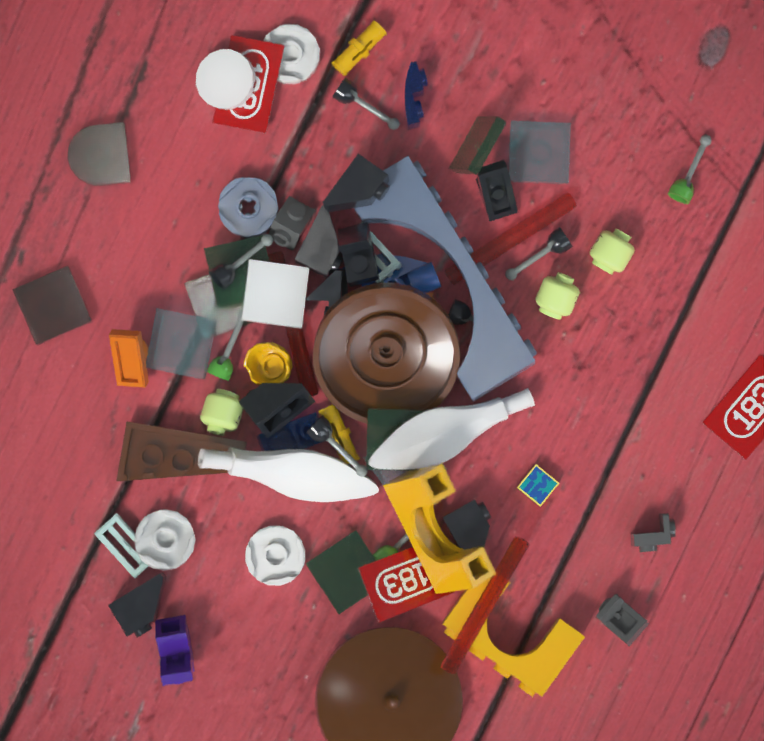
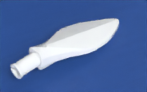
(444, 432)
(293, 472)

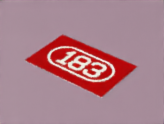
(266, 61)
(740, 414)
(397, 584)

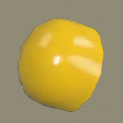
(268, 363)

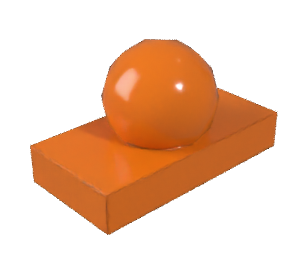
(129, 357)

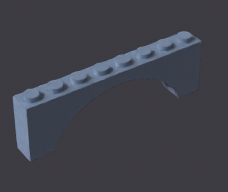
(495, 346)

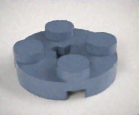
(248, 224)

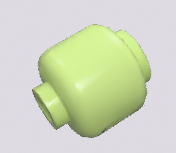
(612, 251)
(557, 296)
(221, 412)

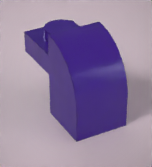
(174, 650)

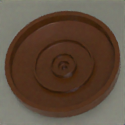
(385, 350)
(388, 689)

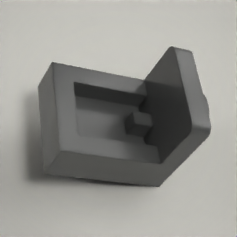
(290, 223)
(649, 541)
(621, 619)

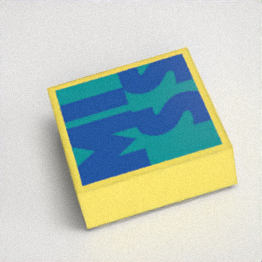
(538, 485)

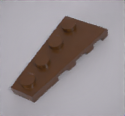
(166, 452)

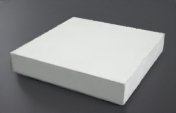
(275, 293)

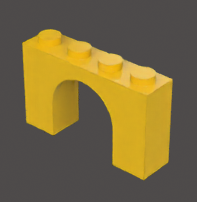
(444, 563)
(535, 668)

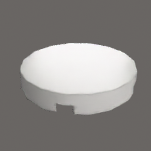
(300, 52)
(225, 79)
(164, 540)
(275, 555)

